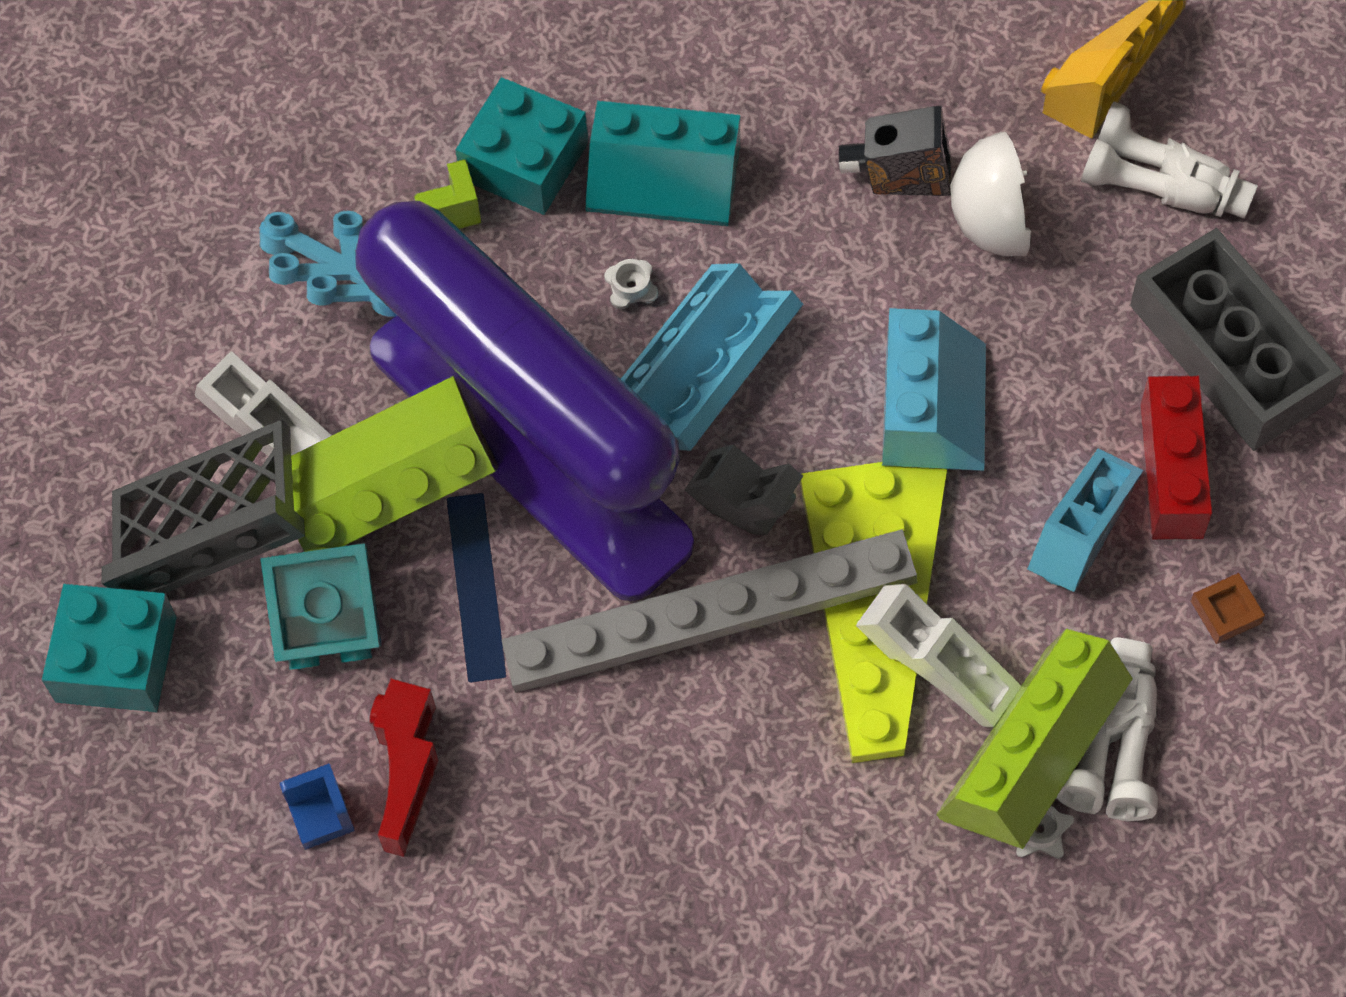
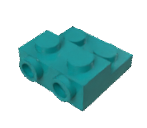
(321, 605)

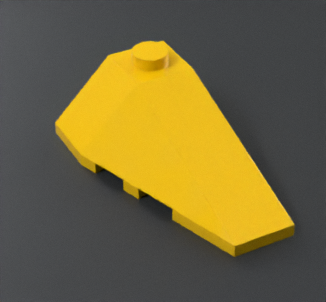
(1106, 66)

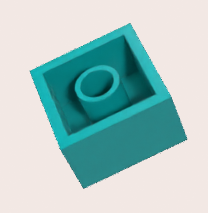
(523, 145)
(109, 648)

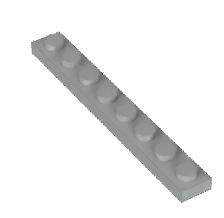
(708, 611)

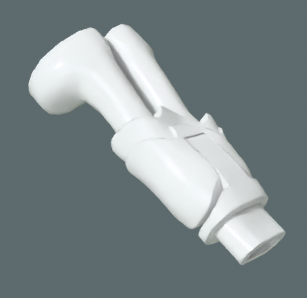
(1185, 176)
(1132, 722)

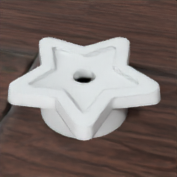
(1050, 840)

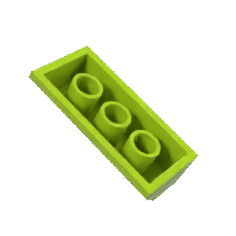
(388, 466)
(1038, 739)

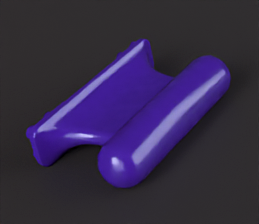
(557, 419)

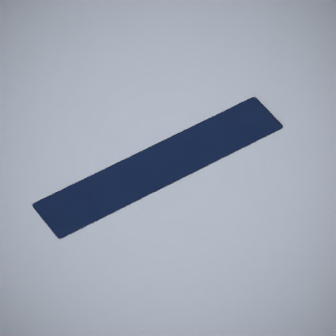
(476, 588)

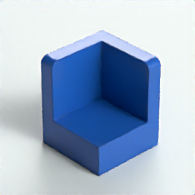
(317, 806)

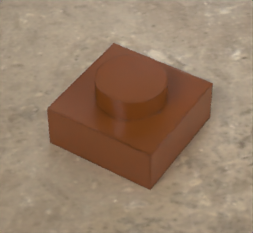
(1227, 608)

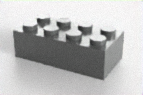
(1236, 337)

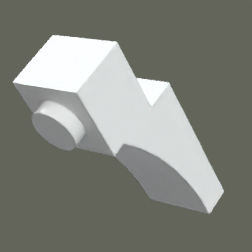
(939, 652)

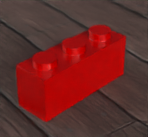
(1175, 457)

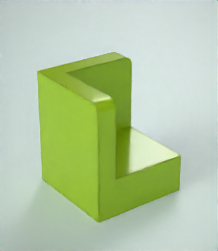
(457, 200)

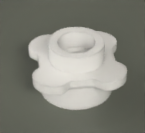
(631, 271)

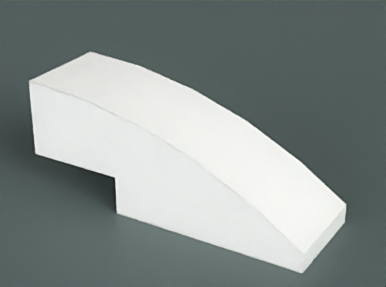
(251, 403)

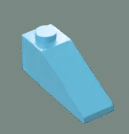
(1083, 520)

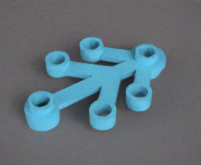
(281, 237)

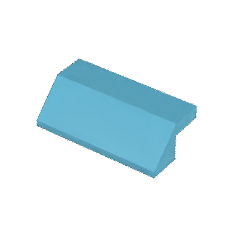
(709, 349)

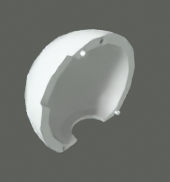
(989, 197)

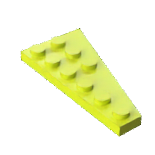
(848, 508)

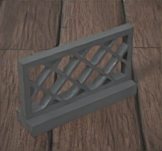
(206, 544)

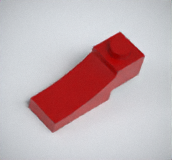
(402, 724)

